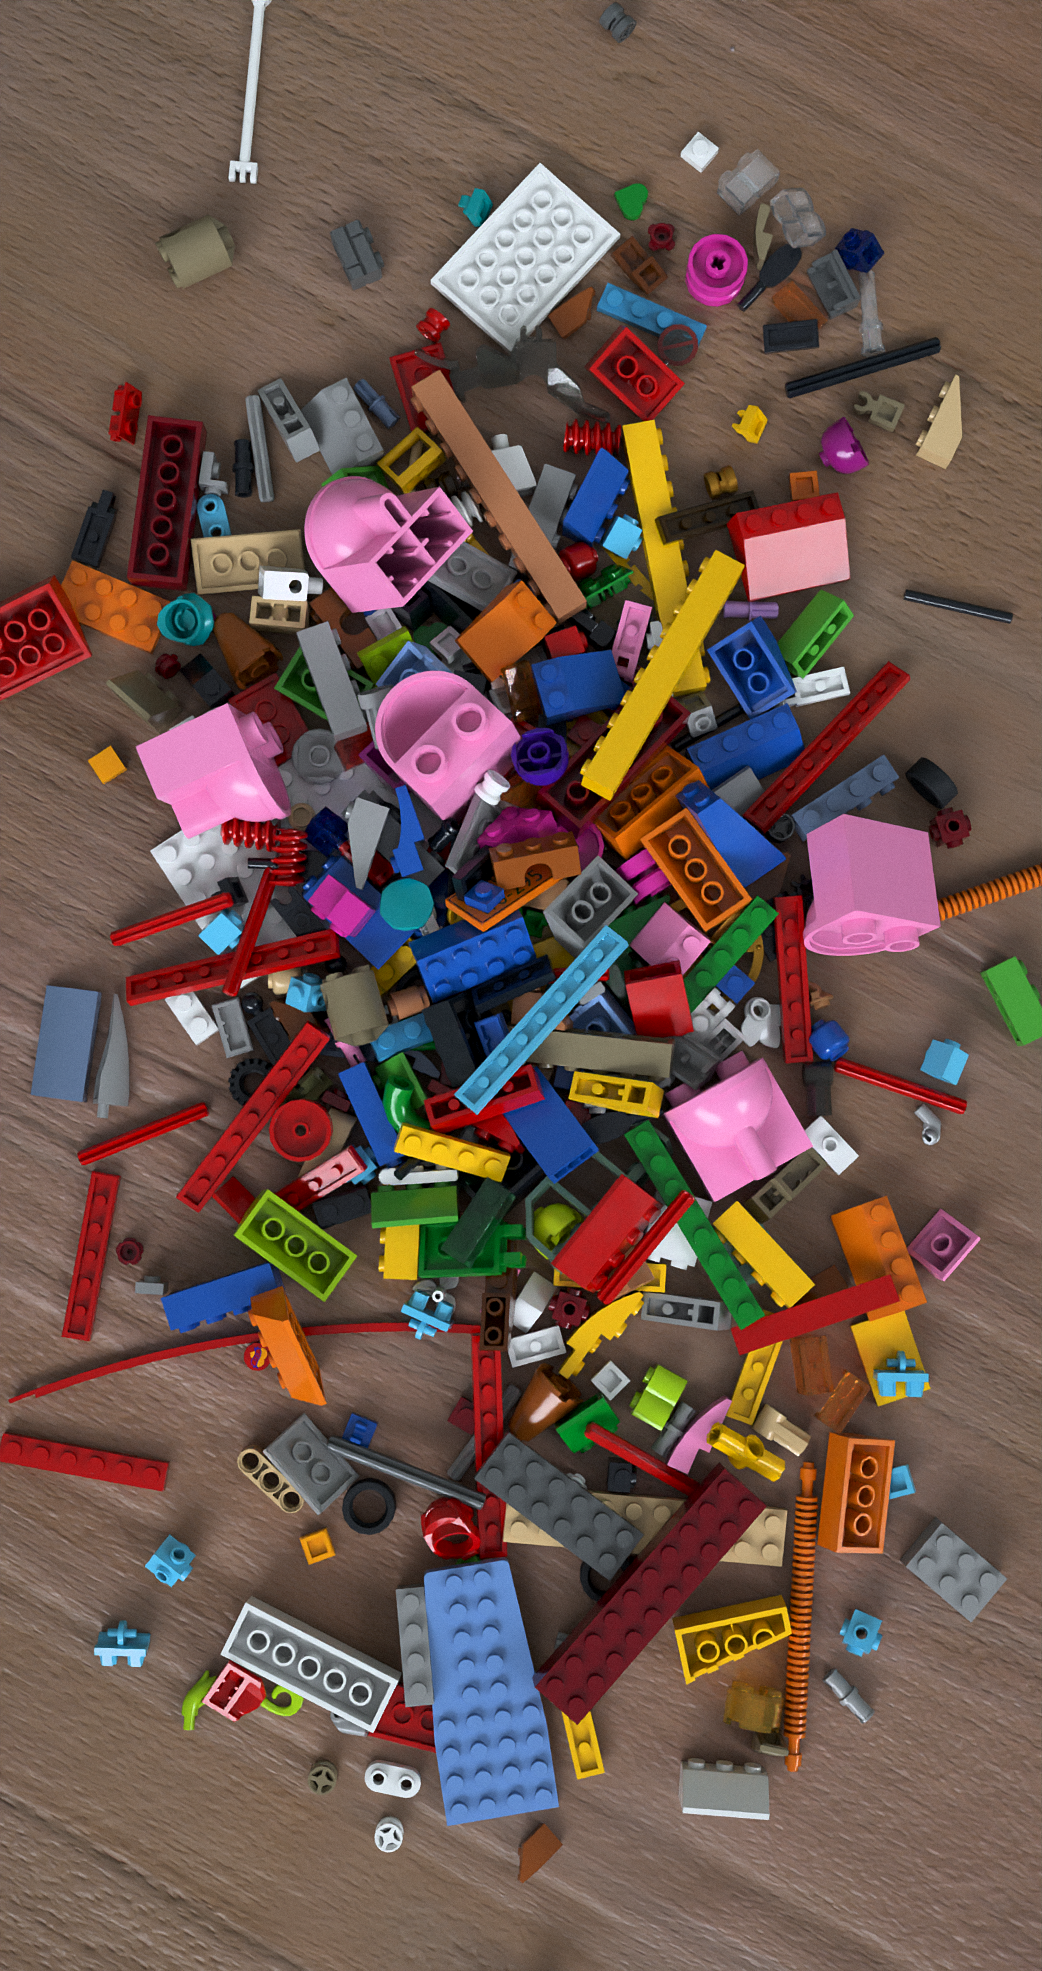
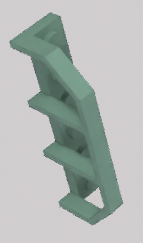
(635, 1172)

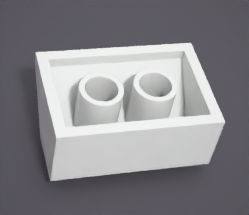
(724, 1789)

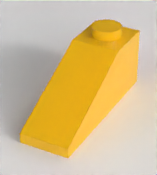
(617, 1093)

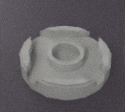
(319, 746)

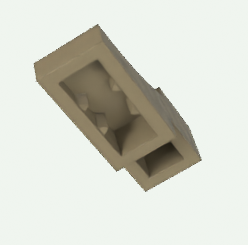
(784, 1185)

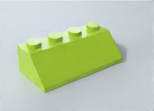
(294, 1244)

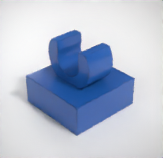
(359, 1430)

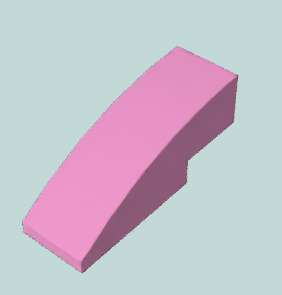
(695, 1435)

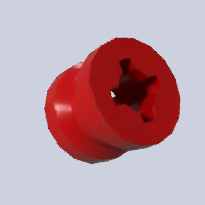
(433, 325)

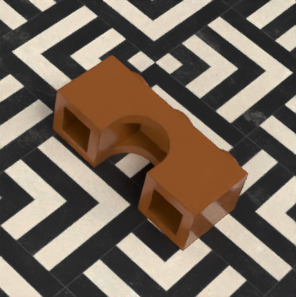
(332, 609)
(512, 860)

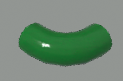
(398, 1103)

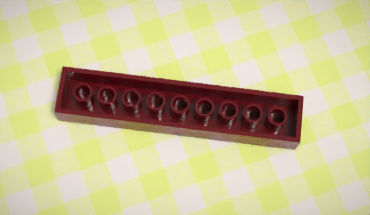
(648, 1593)

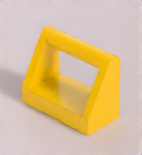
(419, 469)

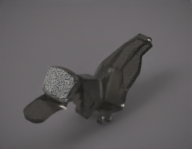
(528, 357)

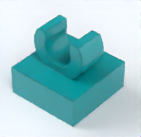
(476, 207)

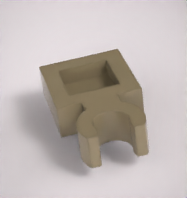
(883, 412)

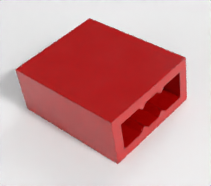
(659, 1000)

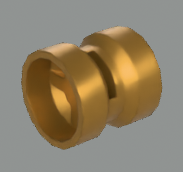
(720, 482)

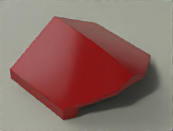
(235, 1692)

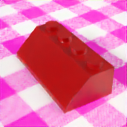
(608, 1234)

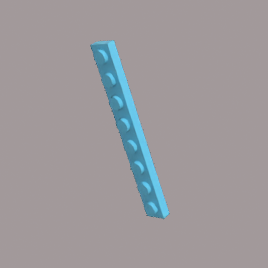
(541, 1019)

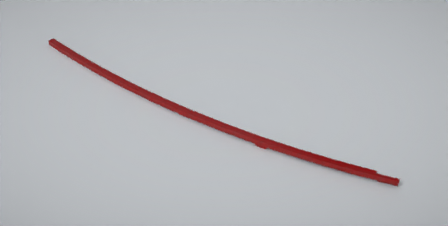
(229, 1341)

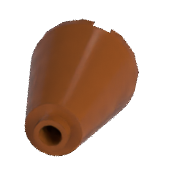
(245, 650)
(543, 1403)

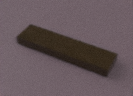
(703, 518)

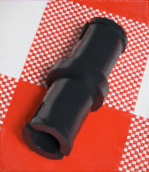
(243, 468)

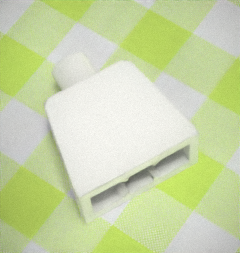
(514, 465)
(275, 583)

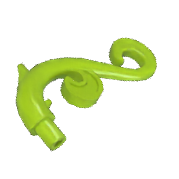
(194, 1697)

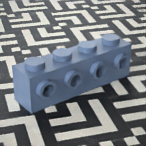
(849, 794)

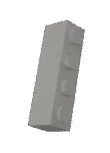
(550, 503)
(332, 680)
(414, 1645)

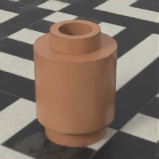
(407, 1002)

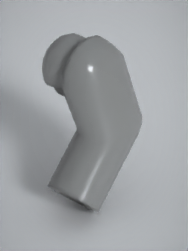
(931, 1125)
(347, 1727)

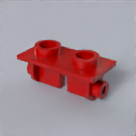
(127, 402)
(380, 869)

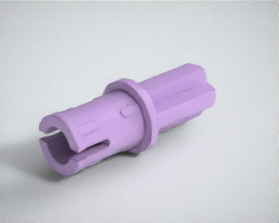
(750, 610)

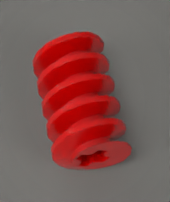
(591, 438)
(250, 832)
(289, 857)

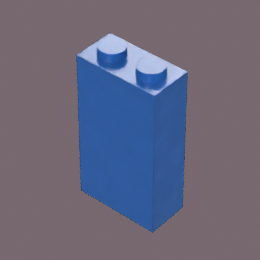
(370, 1111)
(552, 1133)

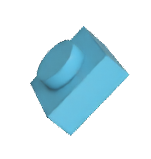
(901, 1482)

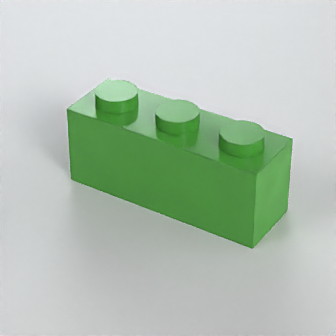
(813, 632)
(1015, 999)

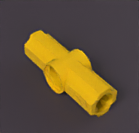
(745, 1451)

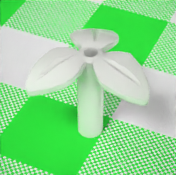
(438, 1292)

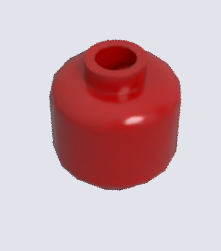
(579, 560)

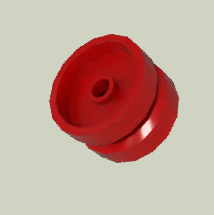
(284, 1131)

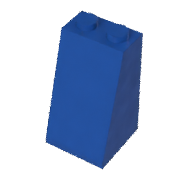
(737, 842)
(377, 938)

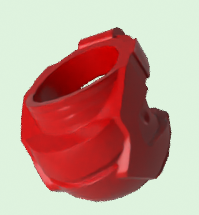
(446, 1518)

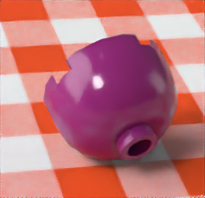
(842, 448)

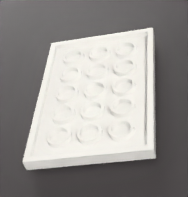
(525, 258)

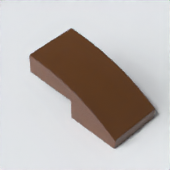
(638, 266)

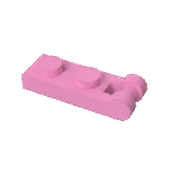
(630, 637)

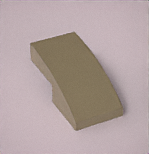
(761, 239)

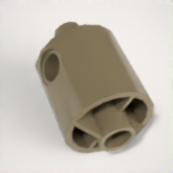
(197, 251)
(354, 1006)

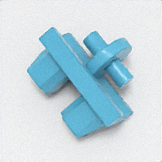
(417, 1308)
(913, 1379)
(122, 1643)

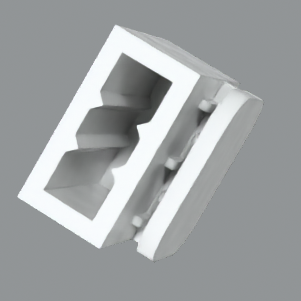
(675, 1245)

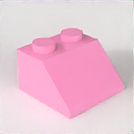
(669, 939)

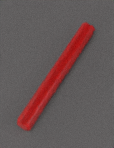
(171, 919)
(249, 934)
(900, 1085)
(143, 1133)
(645, 1247)
(640, 1458)

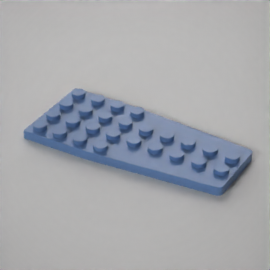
(486, 1707)

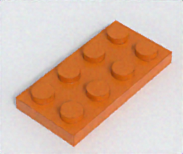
(114, 606)

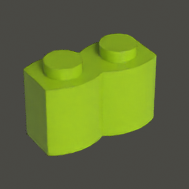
(658, 1396)

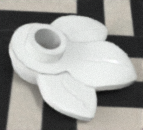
(761, 1027)

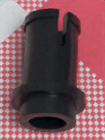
(447, 832)

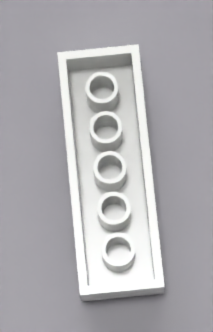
(311, 1664)

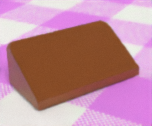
(826, 1283)

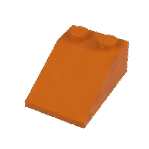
(505, 630)

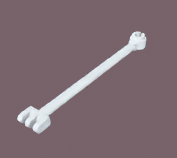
(244, 165)

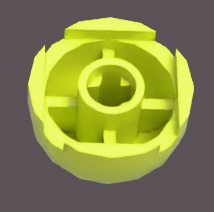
(554, 1224)

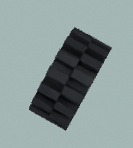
(239, 1074)

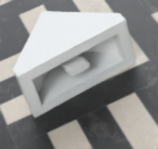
(723, 1039)
(532, 1301)

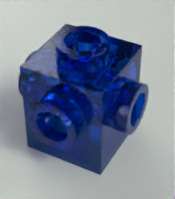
(859, 250)
(327, 831)

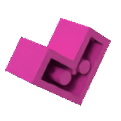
(518, 825)
(341, 907)

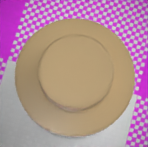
(301, 816)

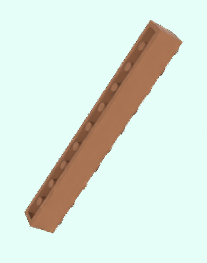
(498, 497)

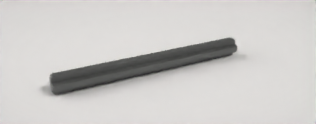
(406, 1472)

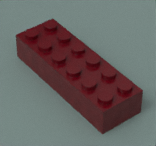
(166, 503)
(579, 807)

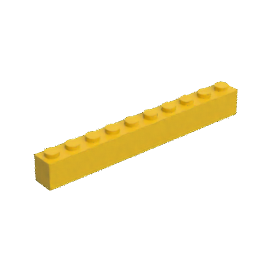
(664, 563)
(662, 675)

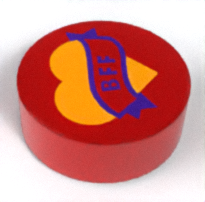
(256, 1356)

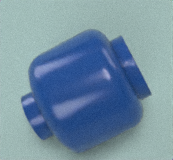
(829, 1040)

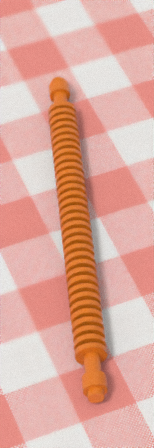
(990, 892)
(800, 1613)

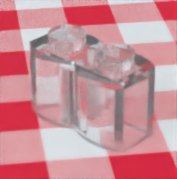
(747, 182)
(796, 214)

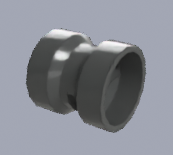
(617, 22)
(785, 828)

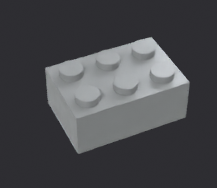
(953, 1569)

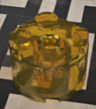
(753, 1708)

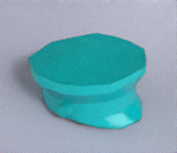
(187, 620)
(406, 904)

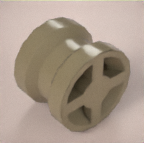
(320, 1783)

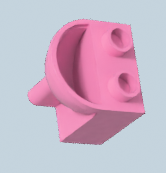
(380, 544)
(443, 739)
(218, 770)
(869, 888)
(735, 1126)

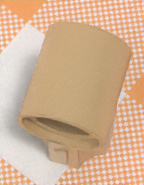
(776, 1427)

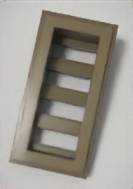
(769, 1744)

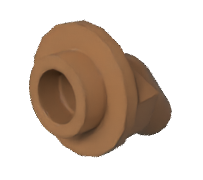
(819, 998)

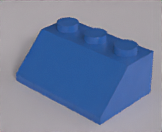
(596, 500)

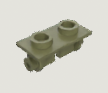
(310, 1086)

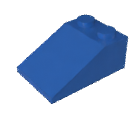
(753, 667)
(577, 685)

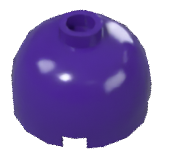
(540, 756)

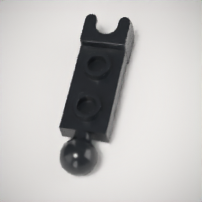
(599, 634)
(303, 922)
(266, 1027)

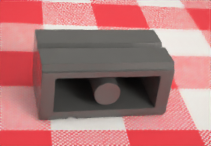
(356, 254)

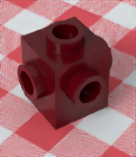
(943, 835)
(564, 1297)

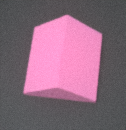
(942, 1245)

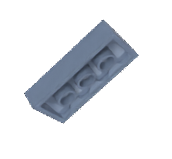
(66, 1043)

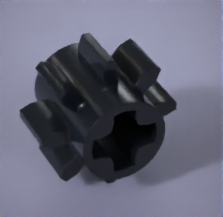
(797, 891)

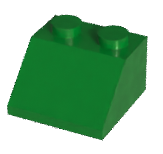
(573, 1425)

